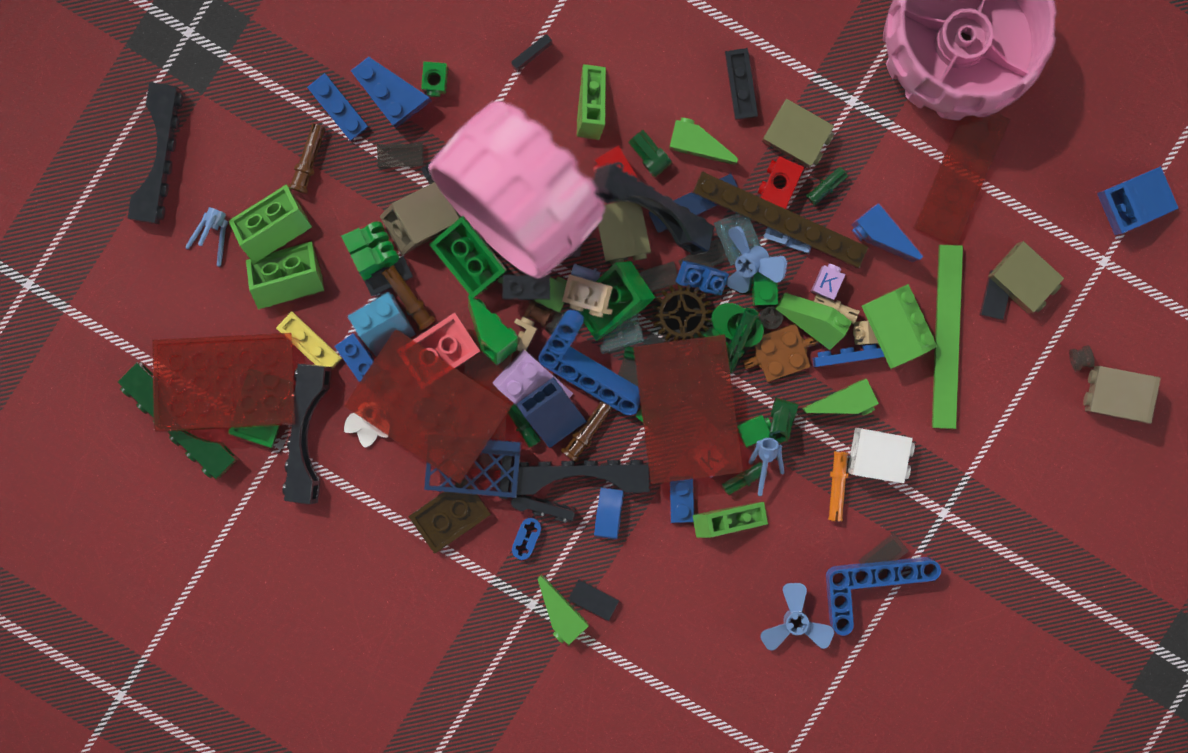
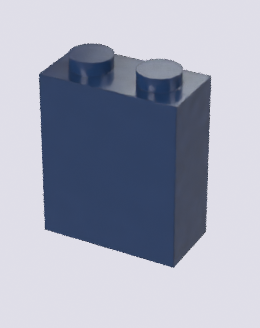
(551, 412)

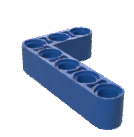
(585, 372)
(871, 580)

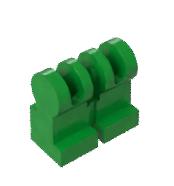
(360, 245)

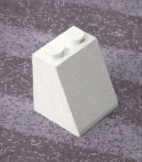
(880, 455)

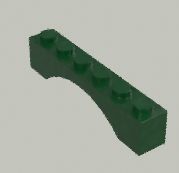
(213, 456)

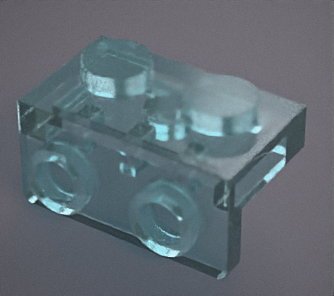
(722, 228)

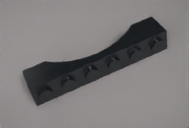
(147, 201)
(687, 229)
(628, 477)
(301, 480)

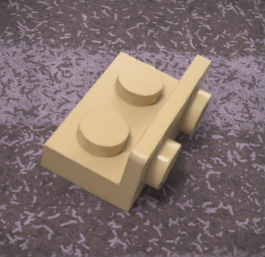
(587, 294)

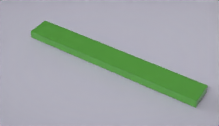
(947, 336)

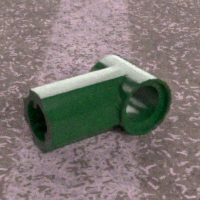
(653, 157)
(782, 416)

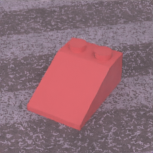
(449, 341)

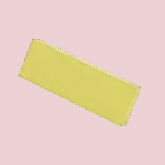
(308, 341)

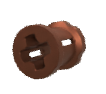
(538, 313)

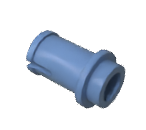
(586, 273)

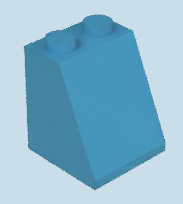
(378, 322)

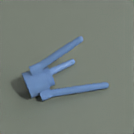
(214, 220)
(768, 450)

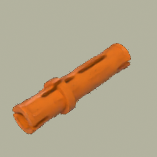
(838, 485)

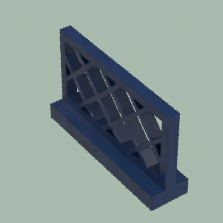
(493, 447)

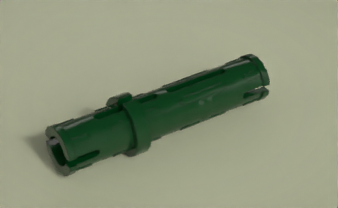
(748, 318)

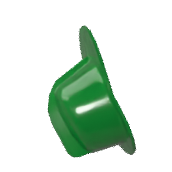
(727, 318)

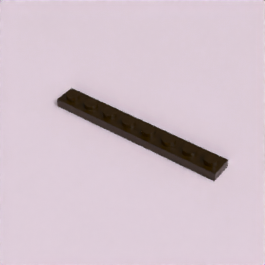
(780, 219)

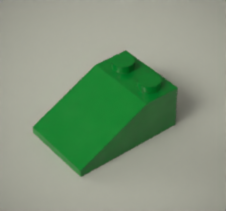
(627, 298)

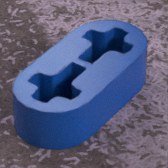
(531, 540)

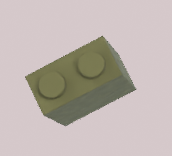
(798, 134)
(623, 232)
(1026, 278)

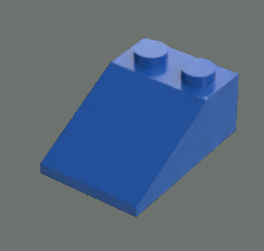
(881, 231)

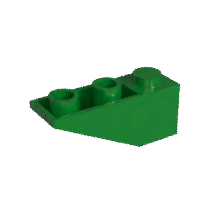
(493, 336)

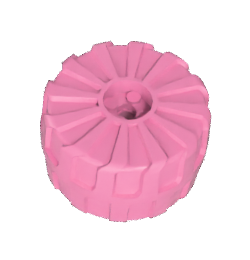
(973, 76)
(517, 189)

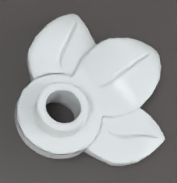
(366, 432)

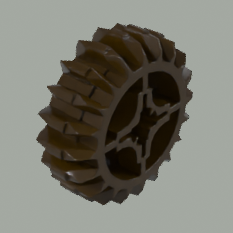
(680, 298)

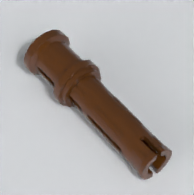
(304, 169)
(414, 306)
(582, 438)

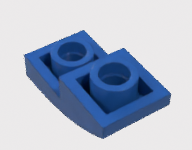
(703, 277)
(608, 513)

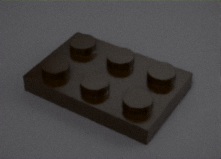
(449, 516)

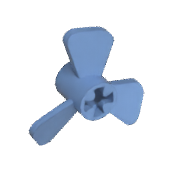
(753, 261)
(795, 598)

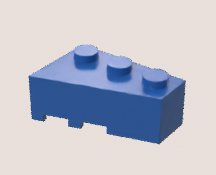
(391, 93)

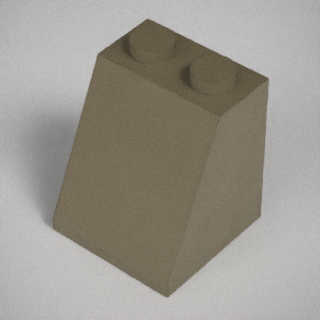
(418, 218)
(1121, 394)

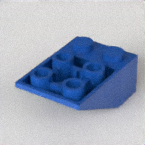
(1137, 201)

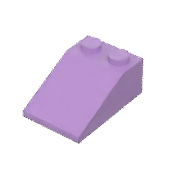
(524, 377)

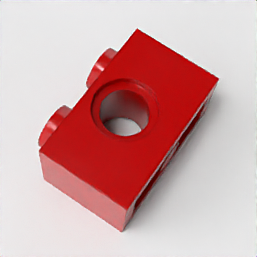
(789, 172)

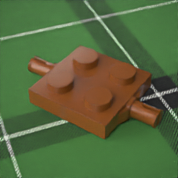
(781, 352)

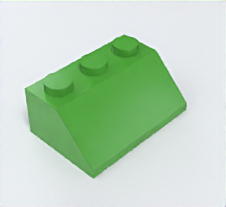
(269, 224)
(284, 275)
(899, 326)

